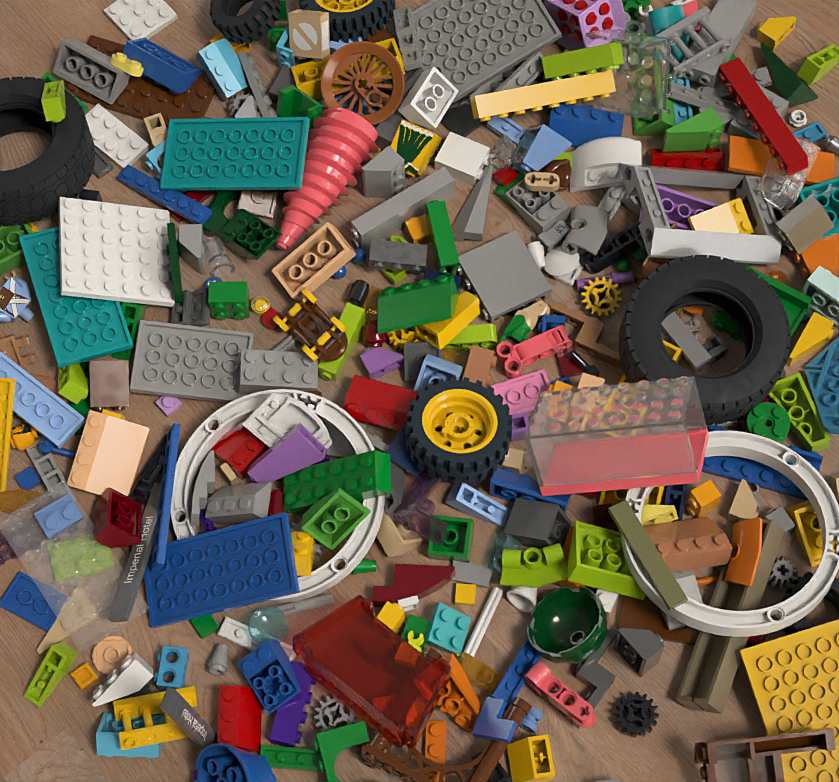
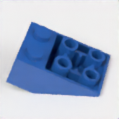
(270, 675)

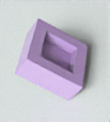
(168, 405)

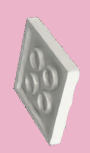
(140, 17)

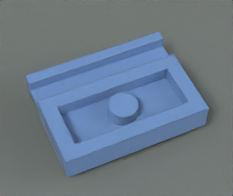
(58, 516)

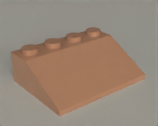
(690, 543)

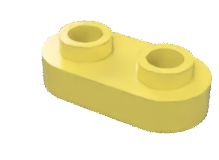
(129, 66)

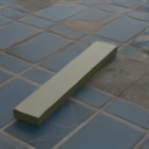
(647, 555)

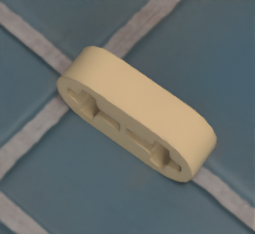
(542, 181)

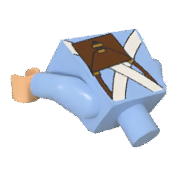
(14, 300)

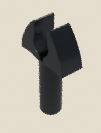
(588, 369)

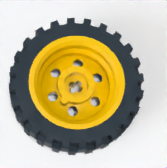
(469, 454)

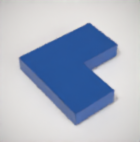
(489, 722)

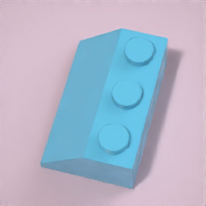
(223, 68)
(108, 737)

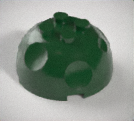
(568, 625)

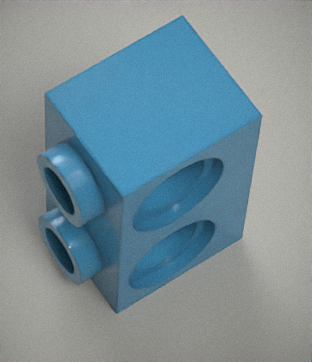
(177, 669)

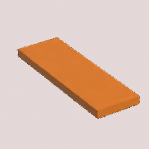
(752, 156)

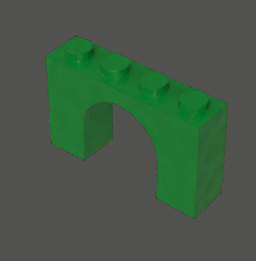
(335, 741)

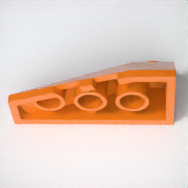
(459, 697)

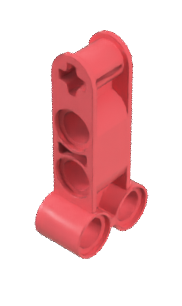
(532, 350)
(542, 682)

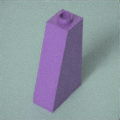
(287, 455)

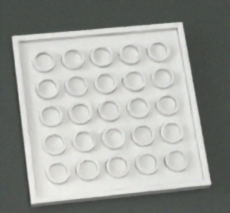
(114, 252)

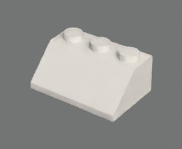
(428, 99)

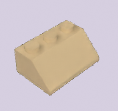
(397, 538)

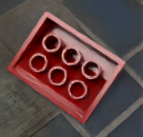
(239, 449)

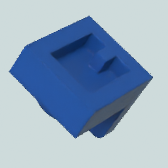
(550, 322)

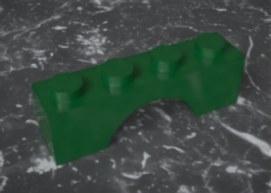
(218, 219)

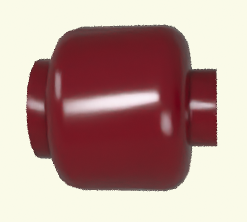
(370, 335)

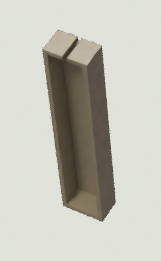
(718, 656)

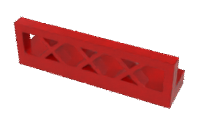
(709, 159)

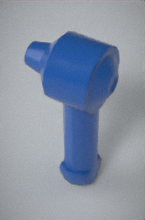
(46, 447)

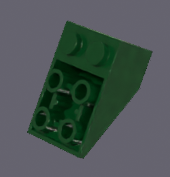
(248, 235)

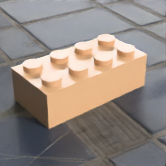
(314, 261)

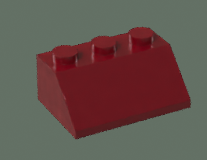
(117, 520)

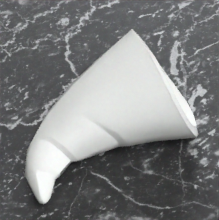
(523, 598)

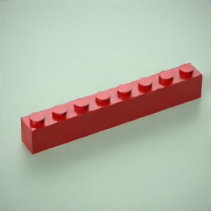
(763, 117)

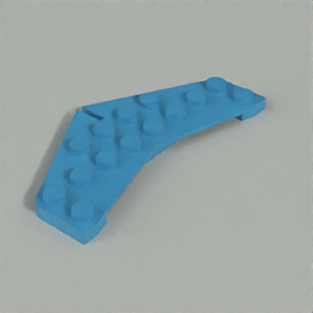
(824, 383)

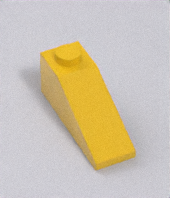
(813, 337)

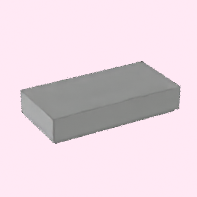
(472, 574)

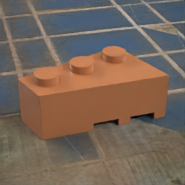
(480, 365)

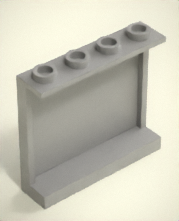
(503, 276)

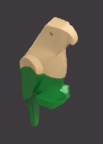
(524, 322)

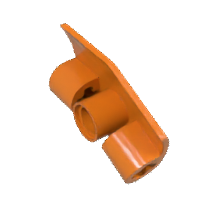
(745, 552)

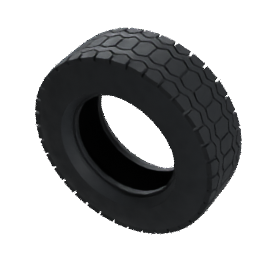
(60, 170)
(724, 288)

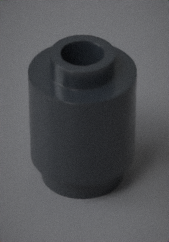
(358, 293)

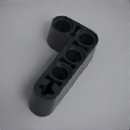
(619, 250)

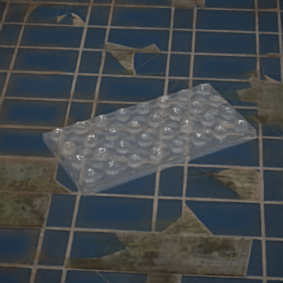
(70, 570)

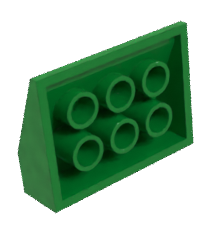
(417, 303)

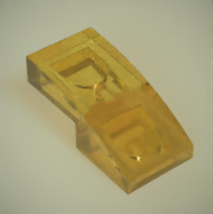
(371, 304)

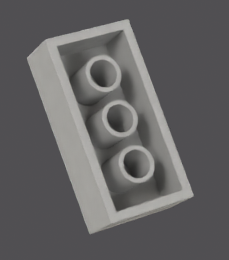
(276, 370)

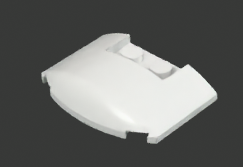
(598, 161)
(280, 415)

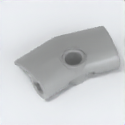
(587, 230)

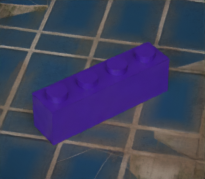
(292, 714)

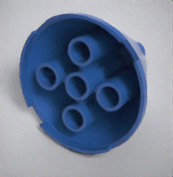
(230, 764)

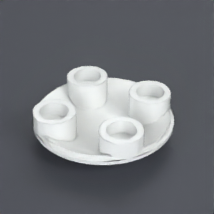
(560, 263)

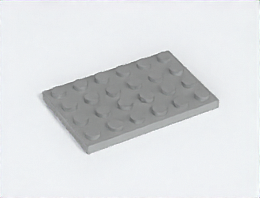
(188, 361)

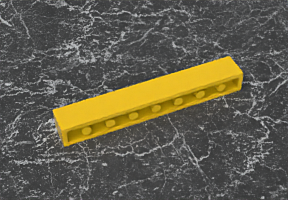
(542, 94)

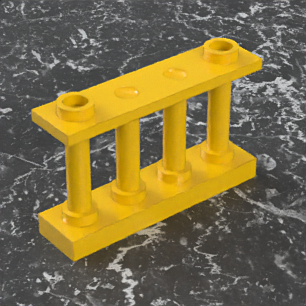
(146, 706)

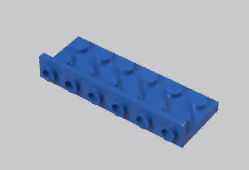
(757, 473)

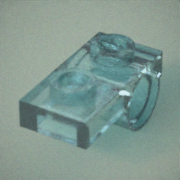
(502, 541)

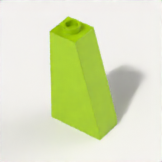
(353, 319)

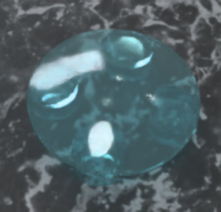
(268, 624)

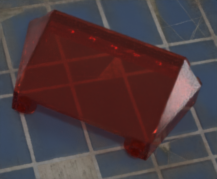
(373, 670)

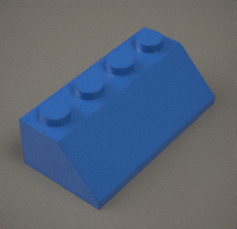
(162, 65)
(584, 123)
(510, 486)

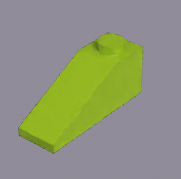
(819, 64)
(54, 101)
(72, 383)
(50, 673)

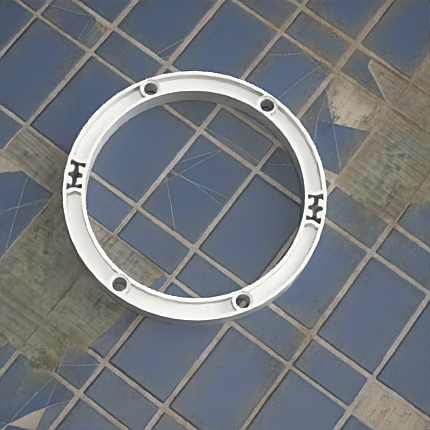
(236, 413)
(796, 607)

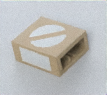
(309, 34)

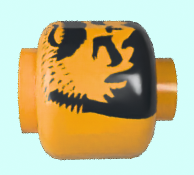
(23, 436)

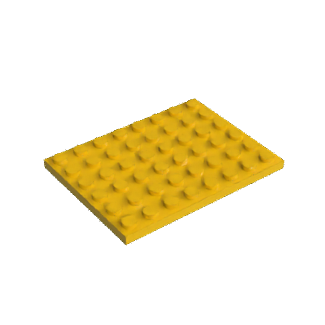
(797, 691)

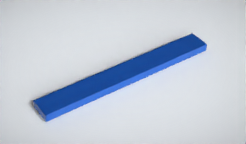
(165, 499)

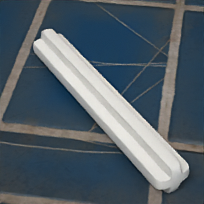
(483, 621)

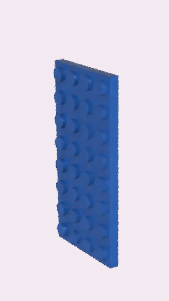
(222, 571)

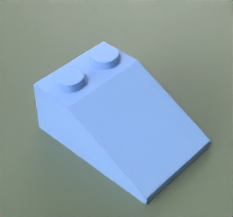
(435, 369)

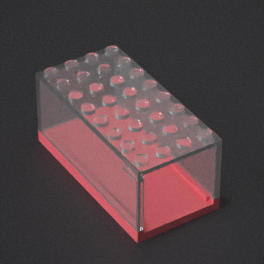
(618, 436)

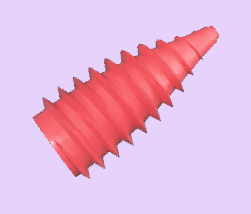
(331, 159)

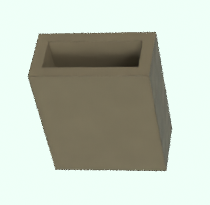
(804, 225)

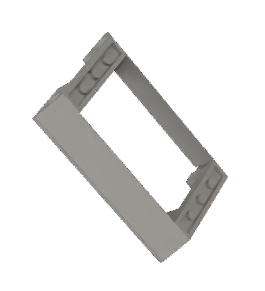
(663, 242)

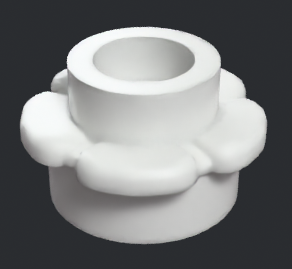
(798, 114)

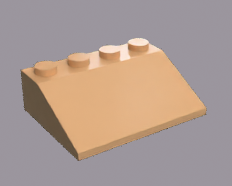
(108, 454)

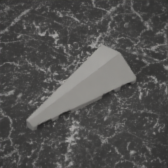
(472, 217)

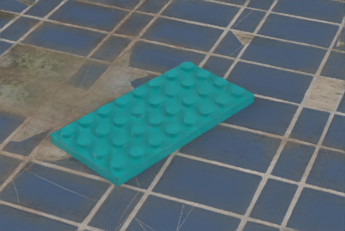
(235, 154)
(76, 325)

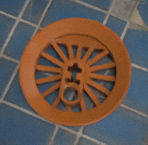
(343, 59)

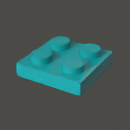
(447, 629)

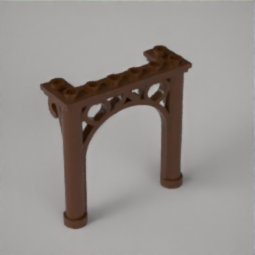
(485, 763)

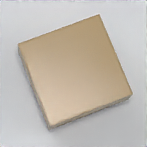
(229, 474)

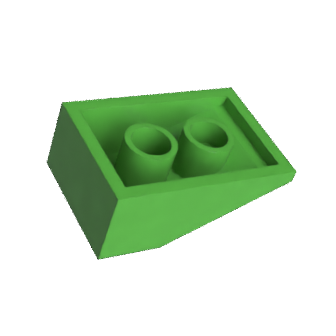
(694, 133)
(333, 518)

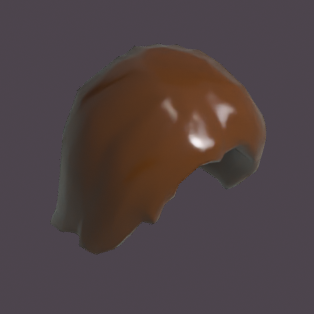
(562, 169)

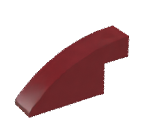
(413, 581)

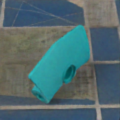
(665, 18)

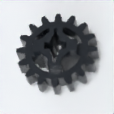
(641, 721)

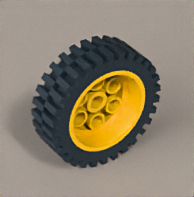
(353, 17)

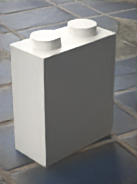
(463, 158)

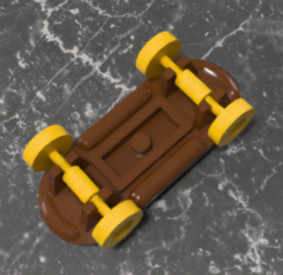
(321, 336)

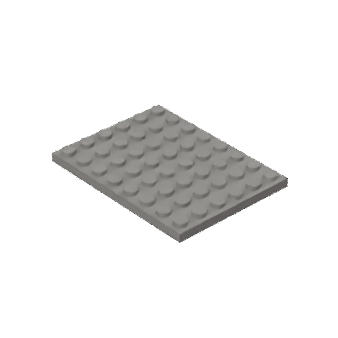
(480, 38)

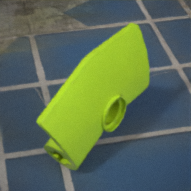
(522, 573)

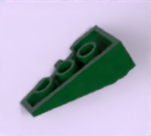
(786, 80)

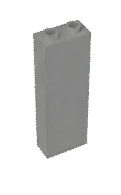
(726, 18)
(392, 214)

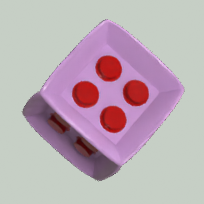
(579, 17)

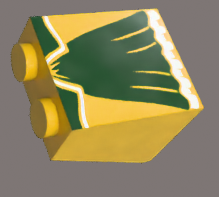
(415, 146)

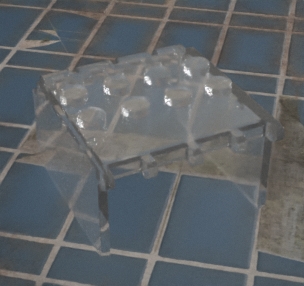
(642, 79)

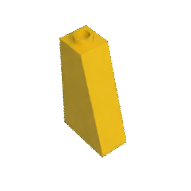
(442, 332)

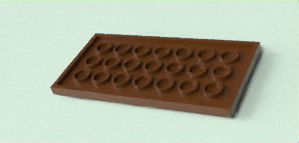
(145, 97)

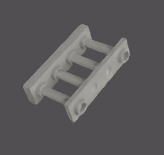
(687, 27)
(515, 77)

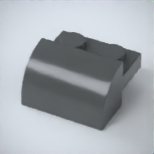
(193, 309)

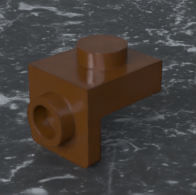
(602, 517)

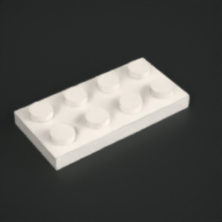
(114, 138)

